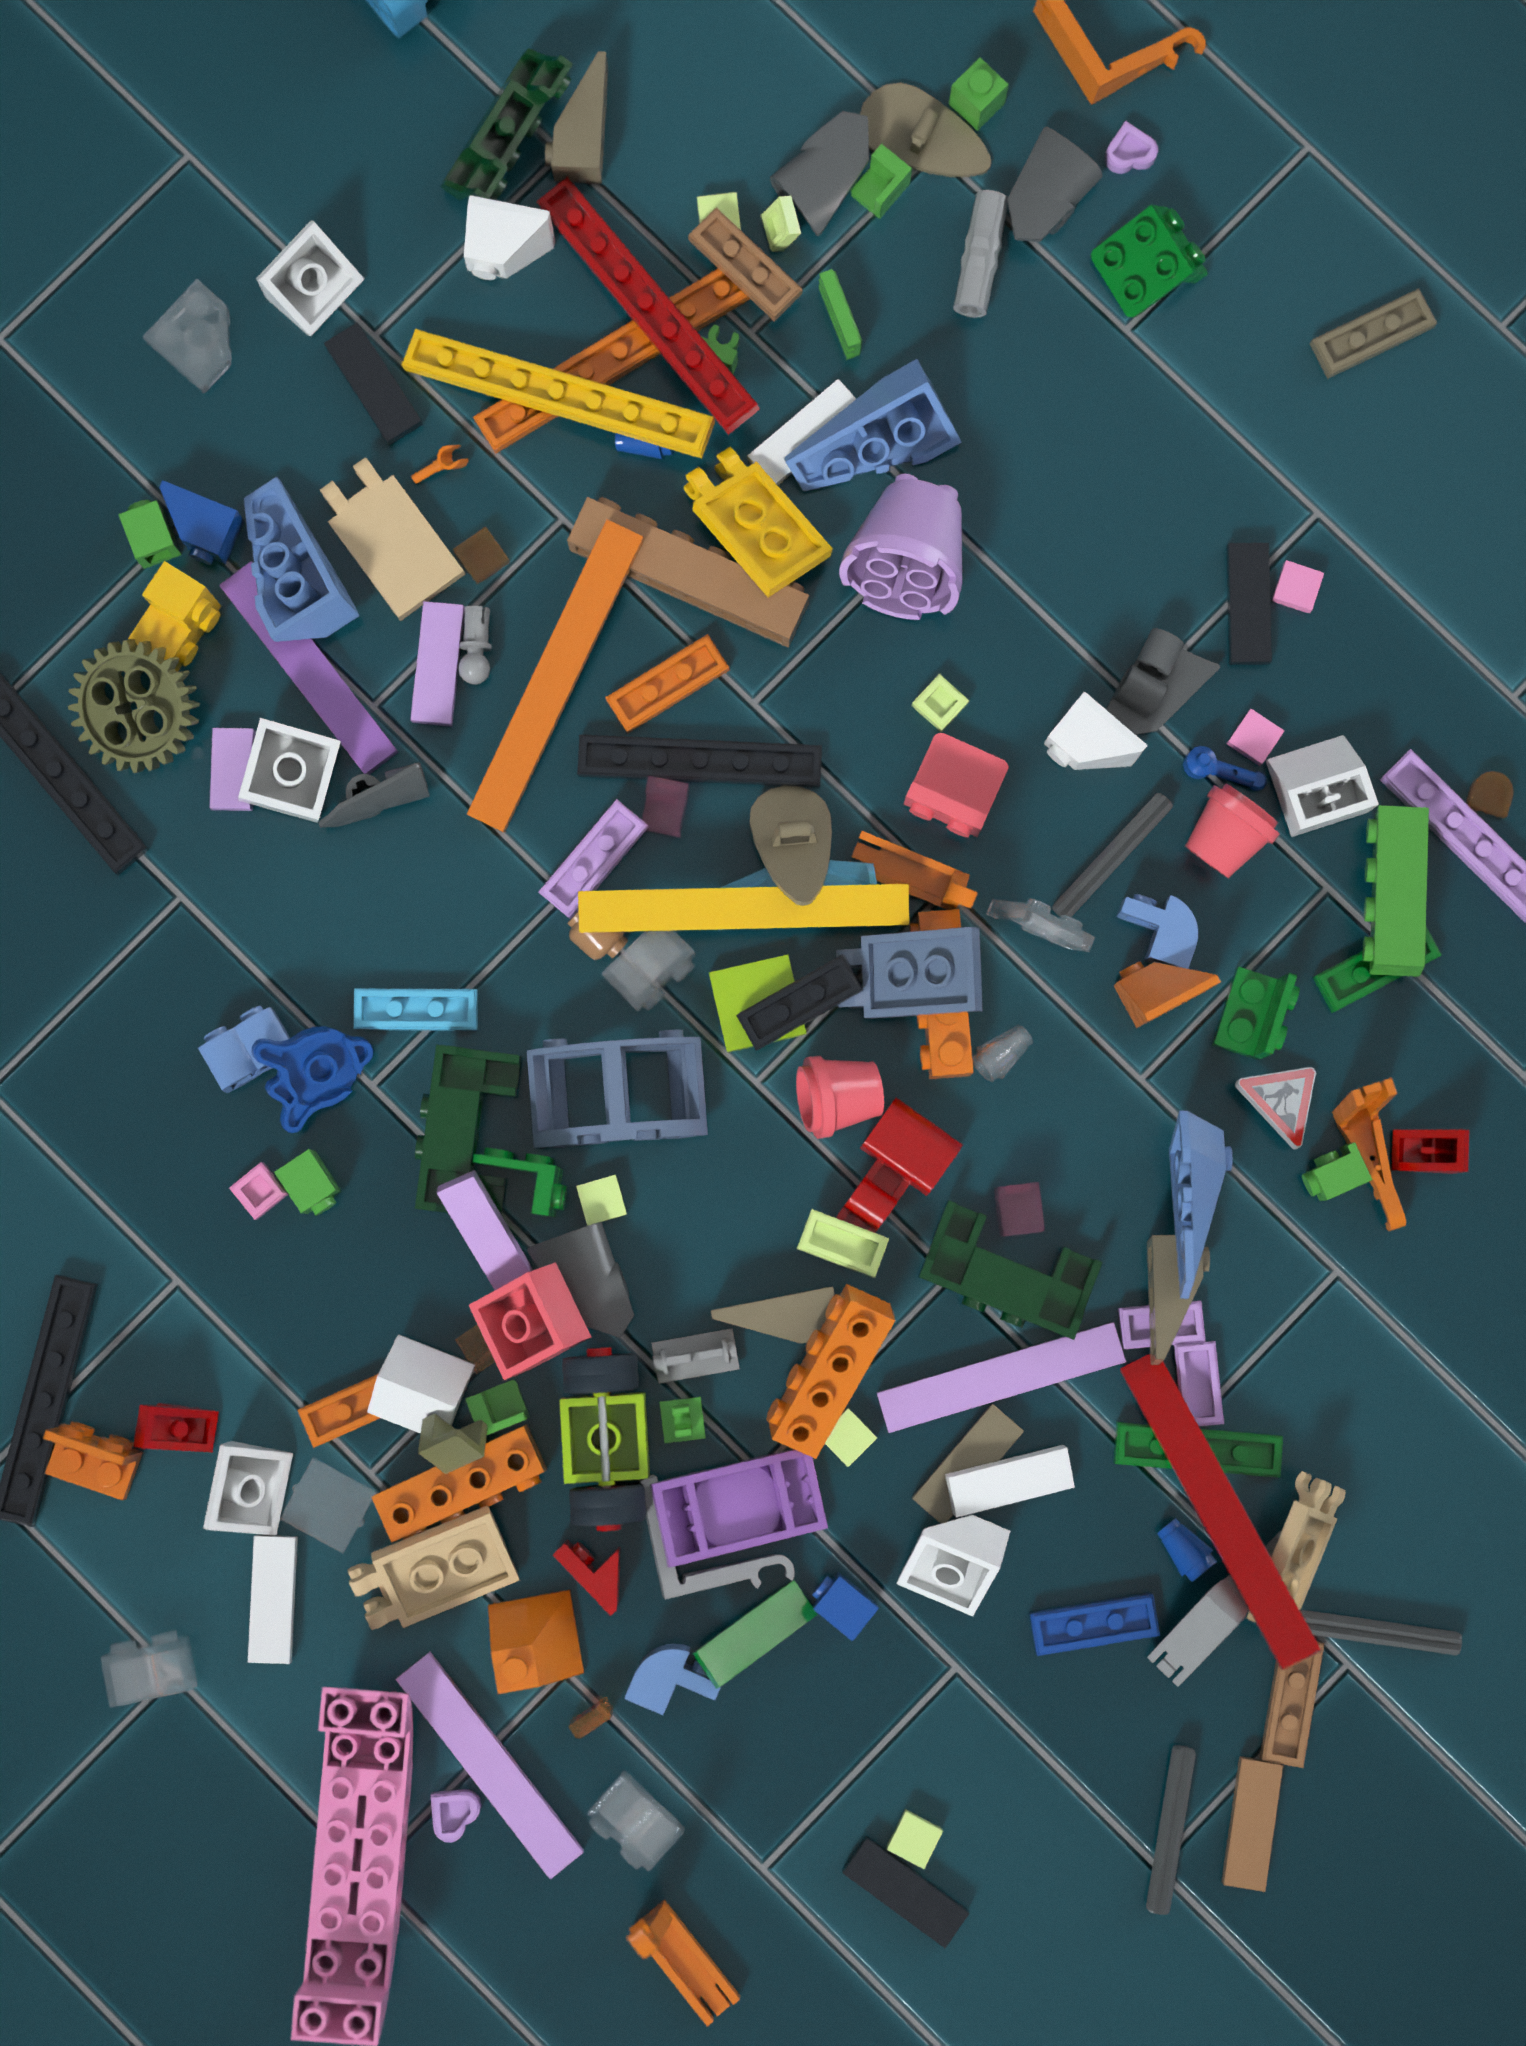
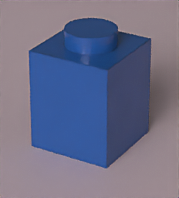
(843, 1605)

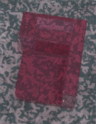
(665, 806)
(1019, 1209)

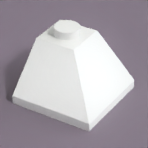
(504, 237)
(1092, 738)
(956, 1562)

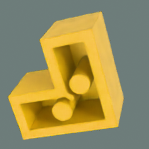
(177, 614)

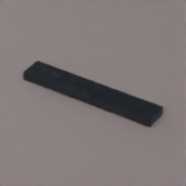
(699, 760)
(67, 782)
(45, 1398)

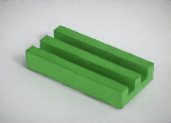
(840, 313)

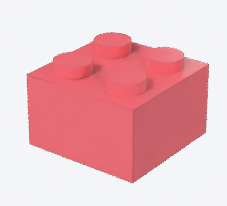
(529, 1320)

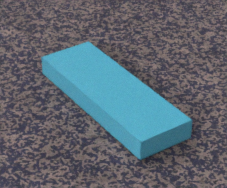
(416, 1009)

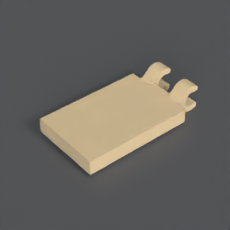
(392, 541)
(1305, 1535)
(435, 1570)

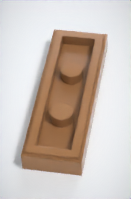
(745, 264)
(1291, 1712)
(1252, 1824)

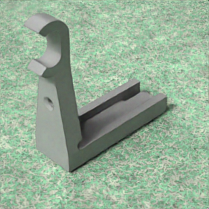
(705, 1578)
(1203, 1627)

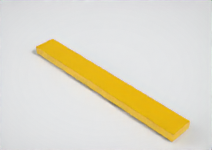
(559, 393)
(741, 908)

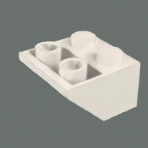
(1321, 785)

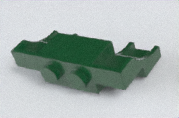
(506, 122)

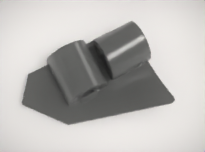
(825, 168)
(1050, 186)
(1158, 683)
(400, 787)
(590, 1276)

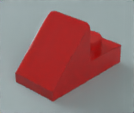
(175, 1428)
(599, 1582)

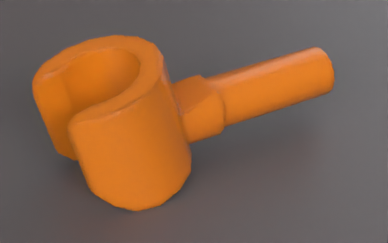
(443, 461)

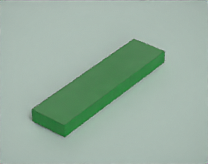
(1235, 1451)

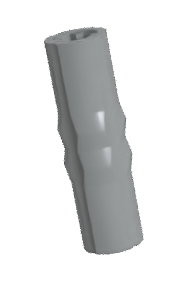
(981, 253)

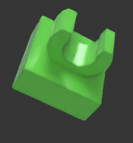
(726, 352)
(682, 1419)

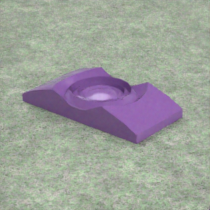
(738, 1506)

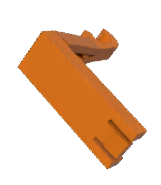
(1087, 66)
(925, 876)
(1360, 1123)
(683, 1961)

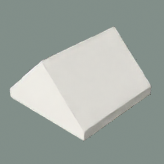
(309, 279)
(418, 1384)
(248, 1489)

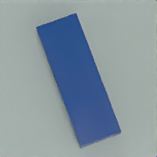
(1094, 1624)

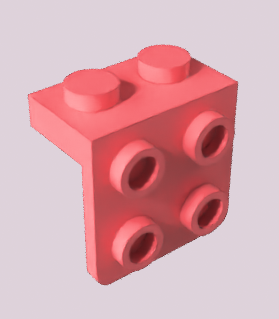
(956, 785)

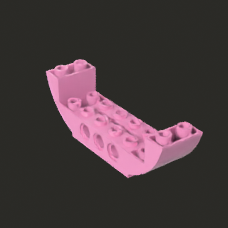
(356, 1866)

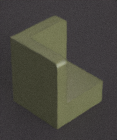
(450, 1447)

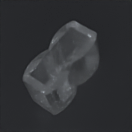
(148, 1670)
(635, 1821)

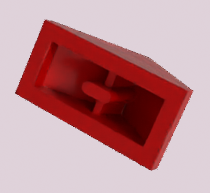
(1430, 1151)

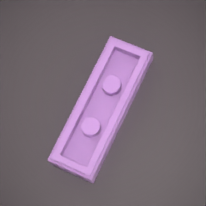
(437, 664)
(594, 857)
(484, 1229)

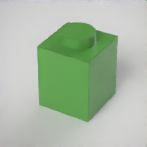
(978, 94)
(149, 533)
(309, 1183)

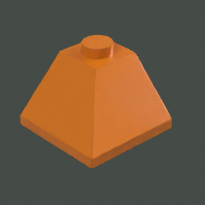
(1159, 988)
(534, 1641)

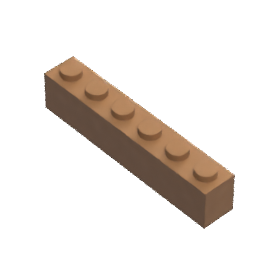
(695, 574)

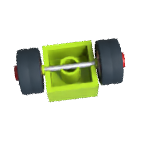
(604, 1439)

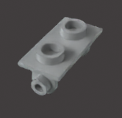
(695, 1356)

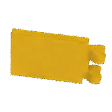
(756, 523)

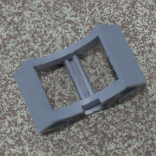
(549, 1091)

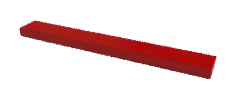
(648, 306)
(1221, 1512)

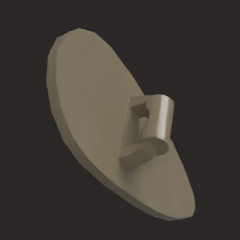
(923, 132)
(793, 840)

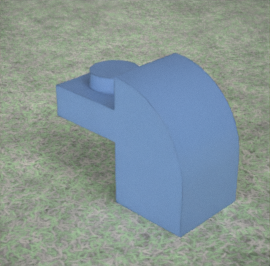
(1173, 927)
(661, 1672)

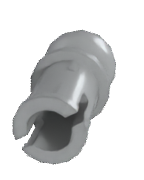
(474, 666)

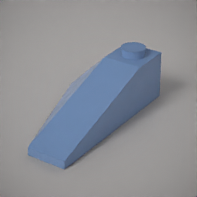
(884, 427)
(293, 576)
(1197, 1173)

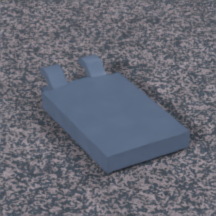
(918, 973)

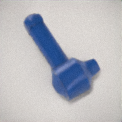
(1202, 762)

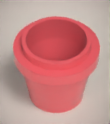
(1230, 830)
(837, 1094)

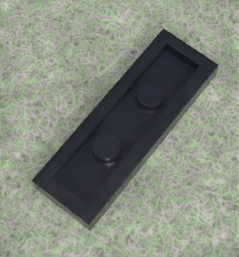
(373, 383)
(1249, 604)
(800, 1002)
(905, 1892)

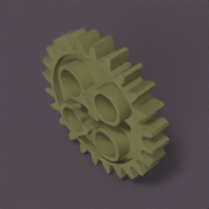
(165, 695)

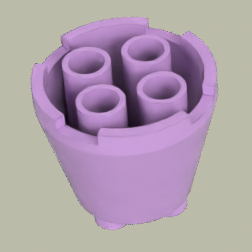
(908, 550)

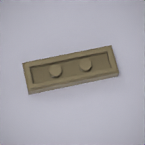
(1373, 333)
(982, 1444)

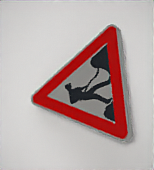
(1282, 1100)

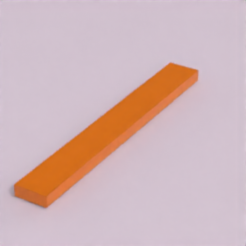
(613, 357)
(555, 675)

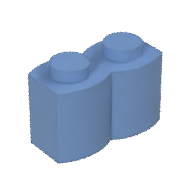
(230, 1050)

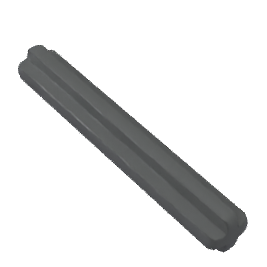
(1112, 856)
(1383, 1633)
(1171, 1830)

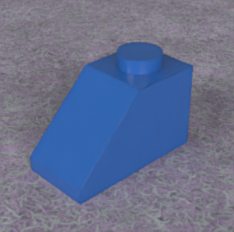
(202, 524)

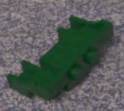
(454, 1118)
(993, 1281)

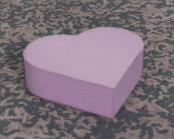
(1130, 149)
(453, 1811)

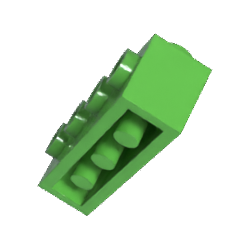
(1398, 891)

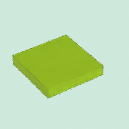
(743, 987)

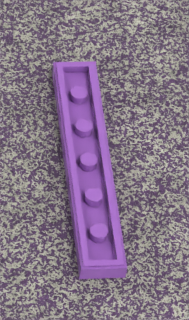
(316, 681)

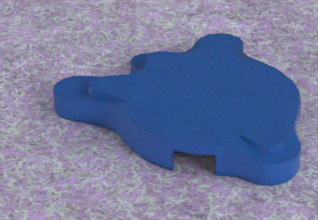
(312, 1070)

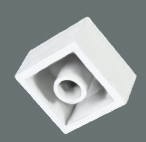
(289, 770)

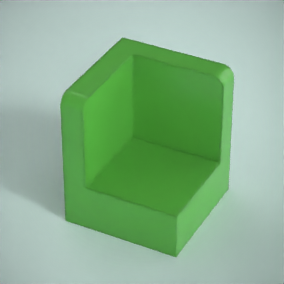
(882, 182)
(498, 1406)

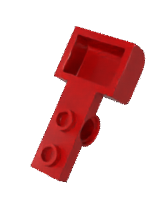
(906, 1153)

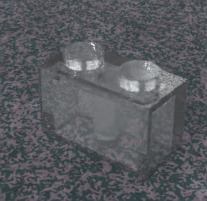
(649, 966)

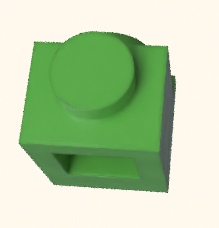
(1336, 1173)

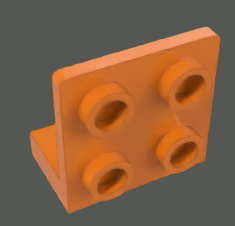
(91, 1460)

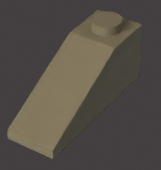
(580, 129)
(1165, 1305)
(785, 1316)

